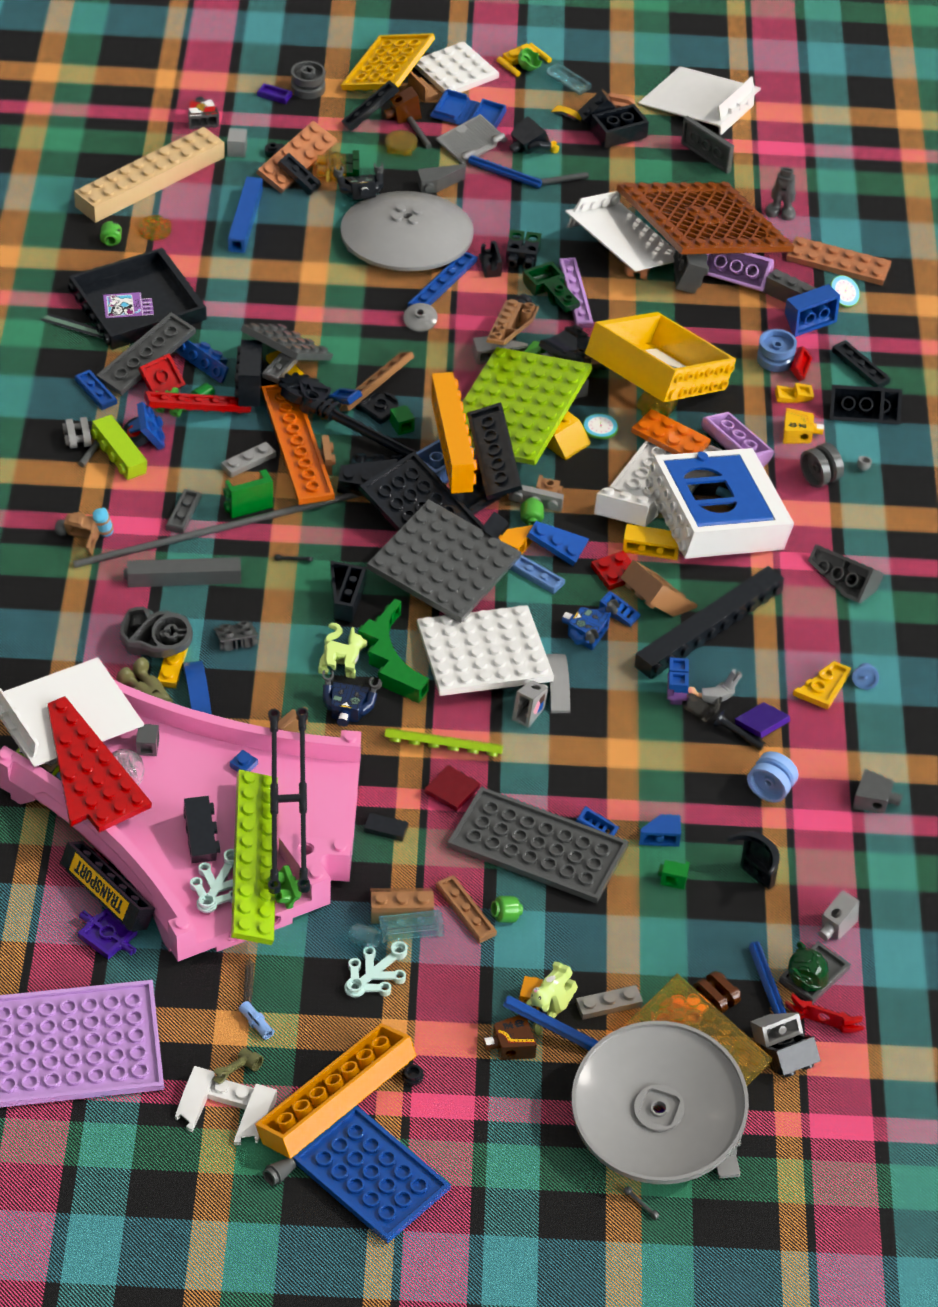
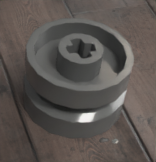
(308, 80)
(821, 465)

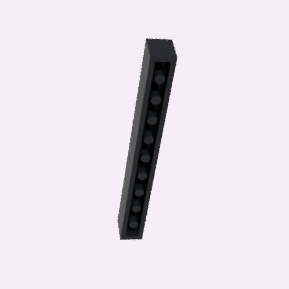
(709, 622)

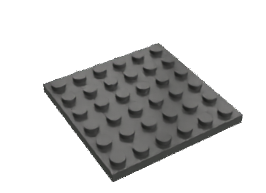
(444, 560)

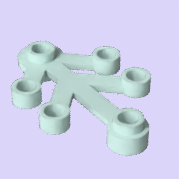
(208, 901)
(375, 972)

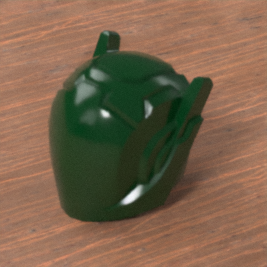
(808, 969)

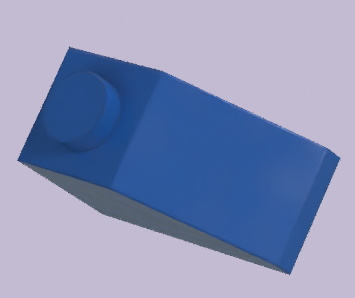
(662, 831)

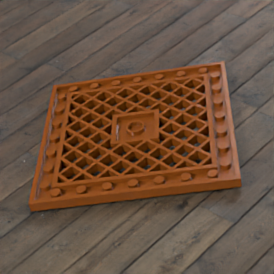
(704, 218)

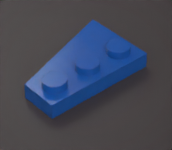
(558, 541)

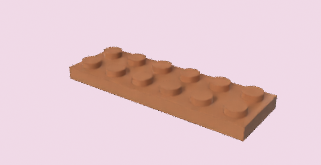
(303, 147)
(839, 260)

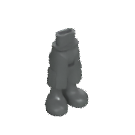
(783, 190)

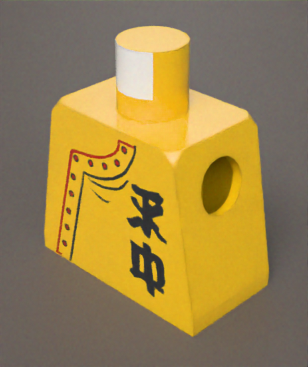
(800, 427)

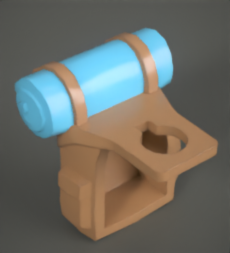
(89, 526)

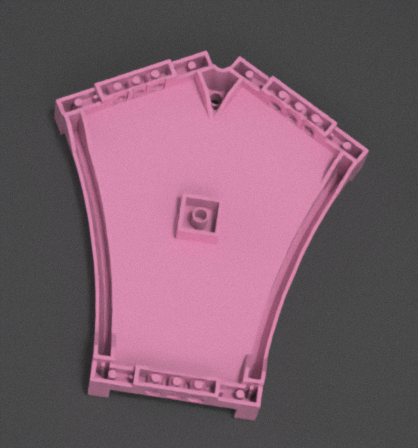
(196, 763)

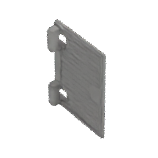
(471, 138)

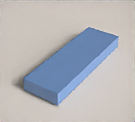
(538, 574)

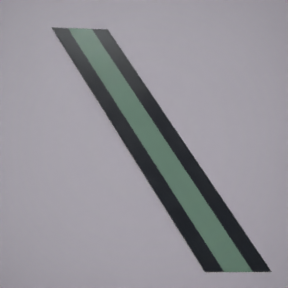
(70, 324)

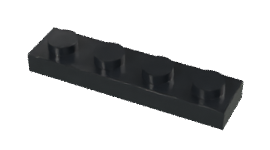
(370, 105)
(861, 364)

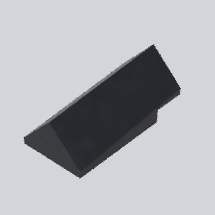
(866, 404)

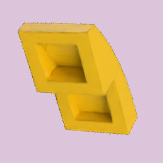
(797, 394)

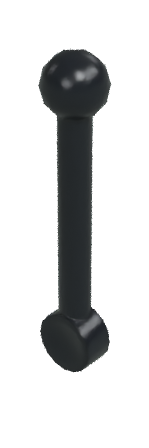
(278, 557)

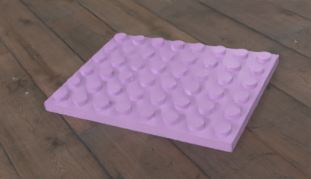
(79, 1043)

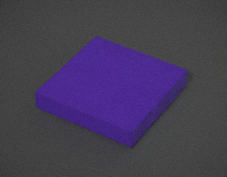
(762, 720)

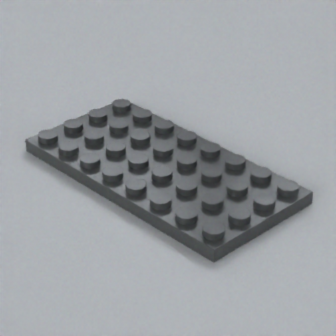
(538, 844)

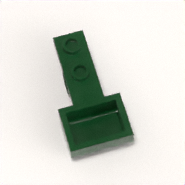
(550, 279)

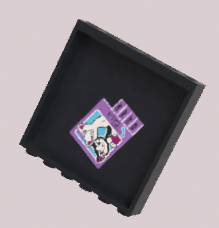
(135, 296)

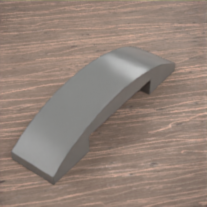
(560, 686)

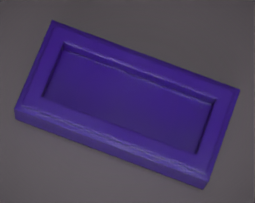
(274, 93)

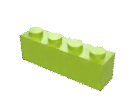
(119, 447)

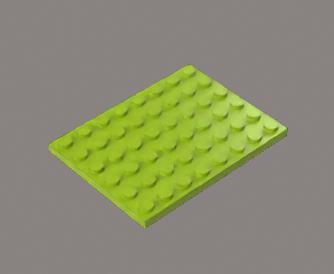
(533, 395)

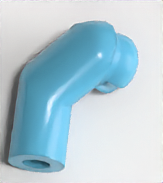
(725, 493)

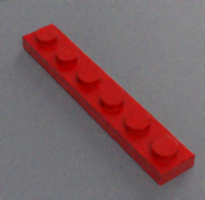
(194, 402)

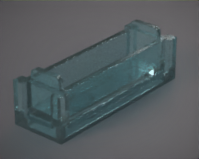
(411, 925)

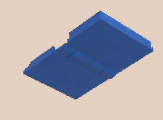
(458, 109)

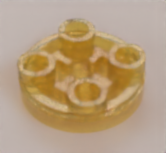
(401, 142)

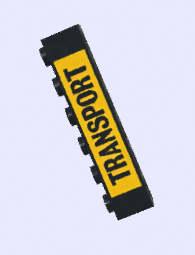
(107, 886)

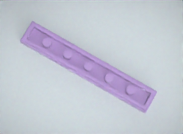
(573, 281)

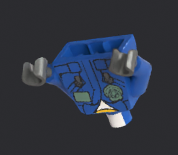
(589, 624)

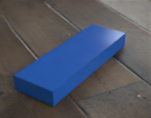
(95, 389)

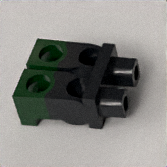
(522, 253)

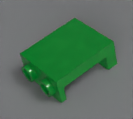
(249, 496)

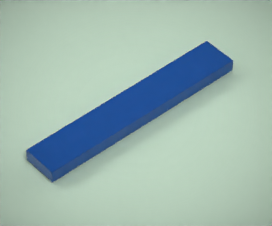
(444, 280)

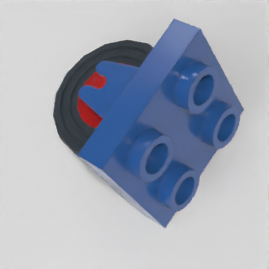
(145, 427)

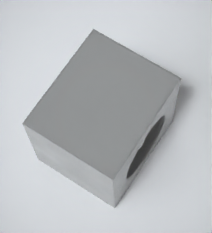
(237, 142)

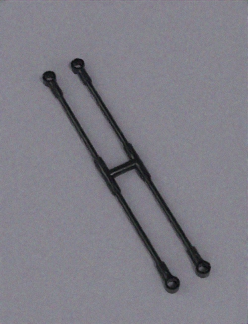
(274, 717)

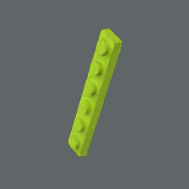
(436, 740)

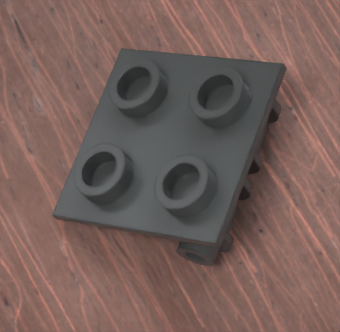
(229, 633)

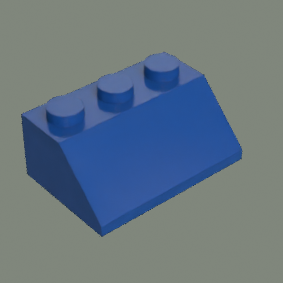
(812, 310)

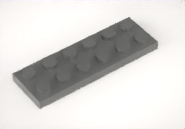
(157, 342)

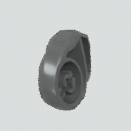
(156, 633)

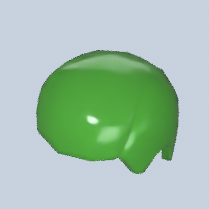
(529, 60)

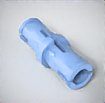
(256, 1020)

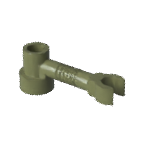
(245, 1058)

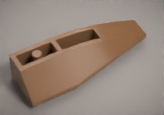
(511, 321)

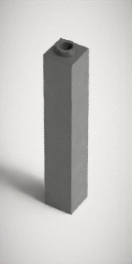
(183, 572)

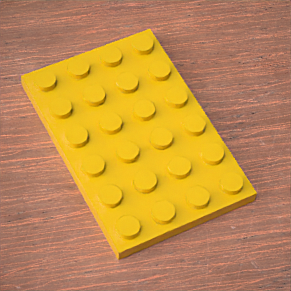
(387, 59)

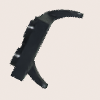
(759, 857)

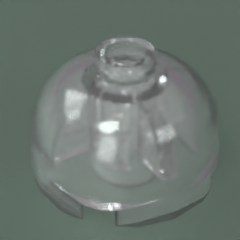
(131, 763)

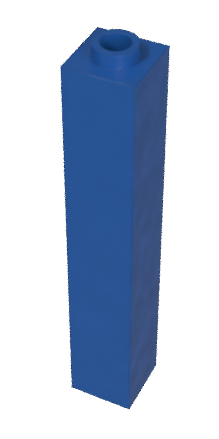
(245, 214)

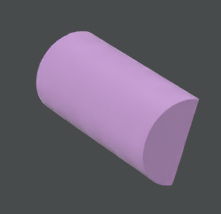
(741, 269)
(734, 435)

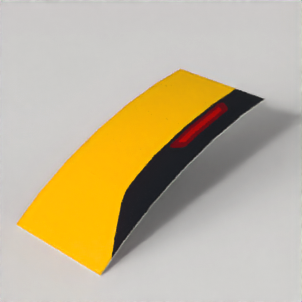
(574, 115)

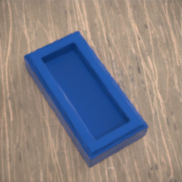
(345, 396)

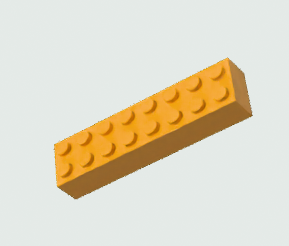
(453, 432)
(335, 1090)

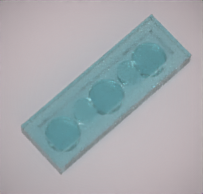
(569, 78)

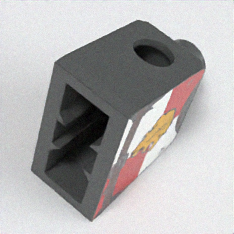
(202, 114)

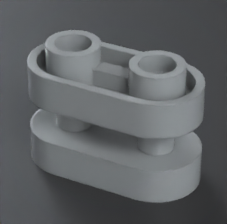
(71, 438)

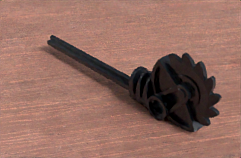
(313, 399)

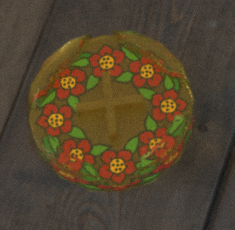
(155, 227)

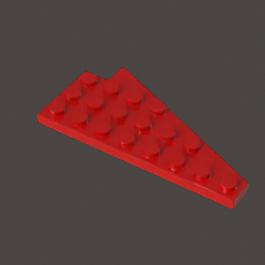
(90, 775)

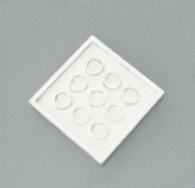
(456, 68)

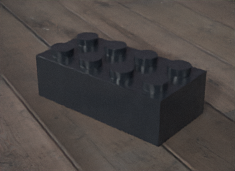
(249, 373)

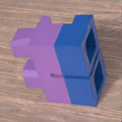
(678, 680)

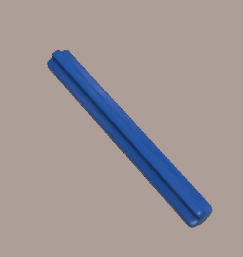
(504, 171)
(766, 978)
(549, 1023)

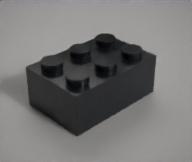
(619, 125)

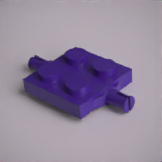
(106, 934)

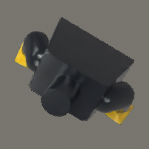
(530, 138)

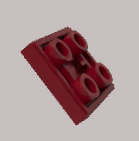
(452, 788)

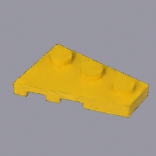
(825, 686)

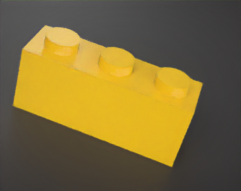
(650, 542)

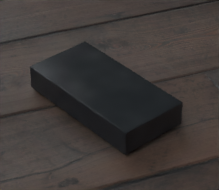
(386, 827)

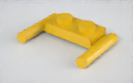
(511, 57)

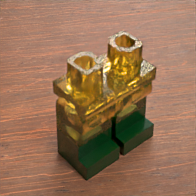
(327, 162)

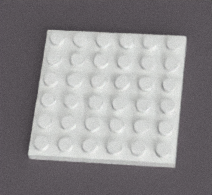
(484, 650)

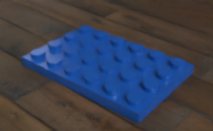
(371, 1174)

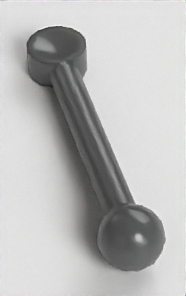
(628, 1191)

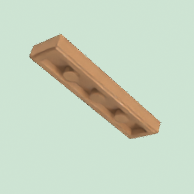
(466, 909)

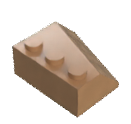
(656, 590)

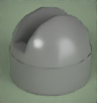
(864, 463)

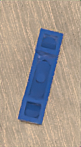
(197, 686)

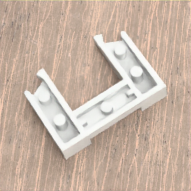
(200, 1087)

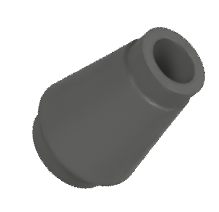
(278, 1171)

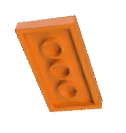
(669, 434)

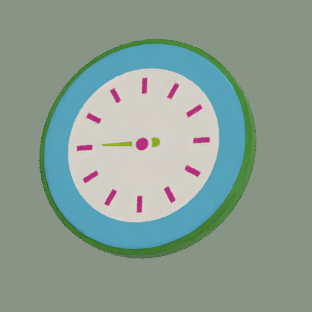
(847, 289)
(600, 426)

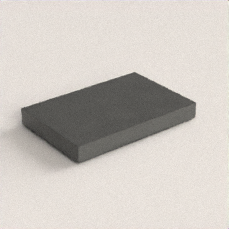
(837, 968)

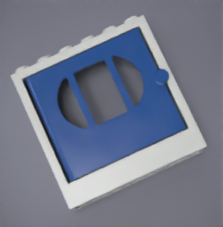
(755, 523)

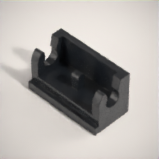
(491, 260)

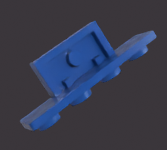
(205, 359)

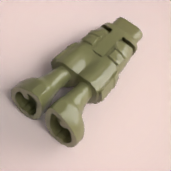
(148, 684)

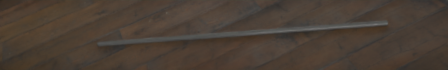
(209, 530)

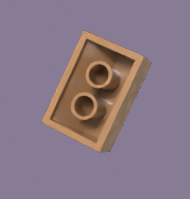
(399, 901)

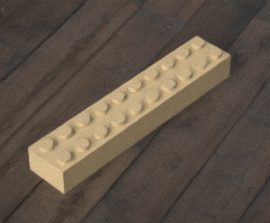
(149, 174)

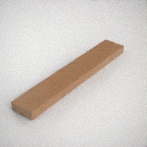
(380, 377)

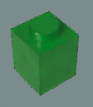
(402, 420)

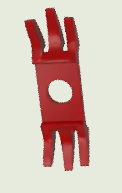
(838, 1020)

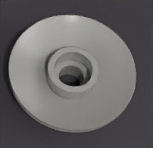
(422, 322)

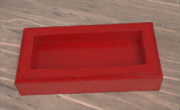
(801, 363)

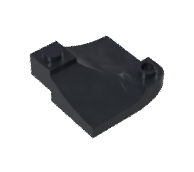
(570, 345)

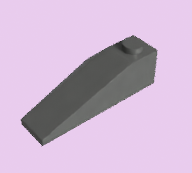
(847, 575)

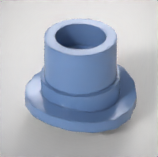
(865, 676)

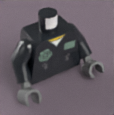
(360, 186)

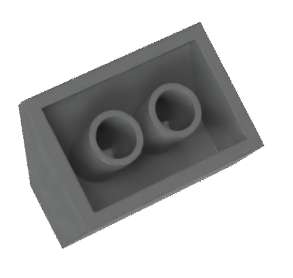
(785, 286)

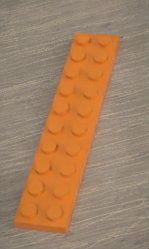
(298, 448)

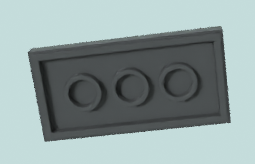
(707, 144)

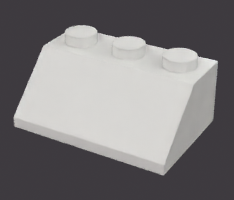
(625, 507)

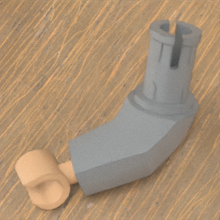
(723, 689)

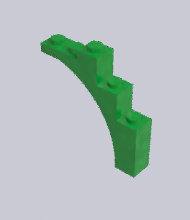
(392, 670)

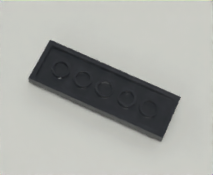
(494, 451)

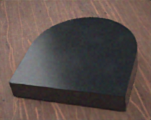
(378, 406)

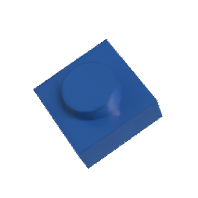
(244, 761)

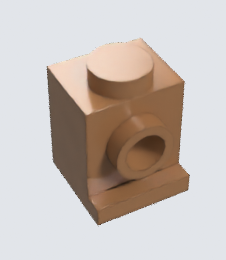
(549, 484)

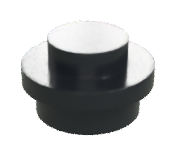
(412, 1075)

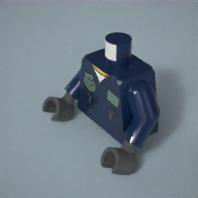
(347, 700)

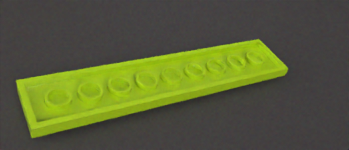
(251, 901)

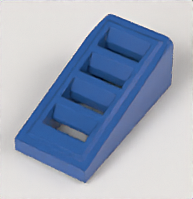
(621, 617)
(588, 816)

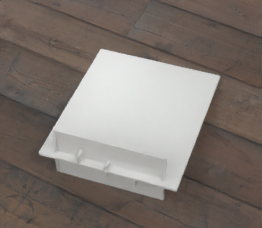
(703, 97)
(621, 231)
(89, 691)

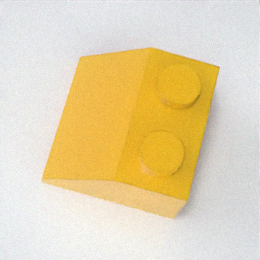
(569, 437)

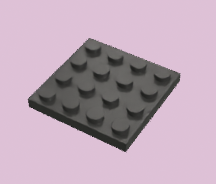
(287, 342)

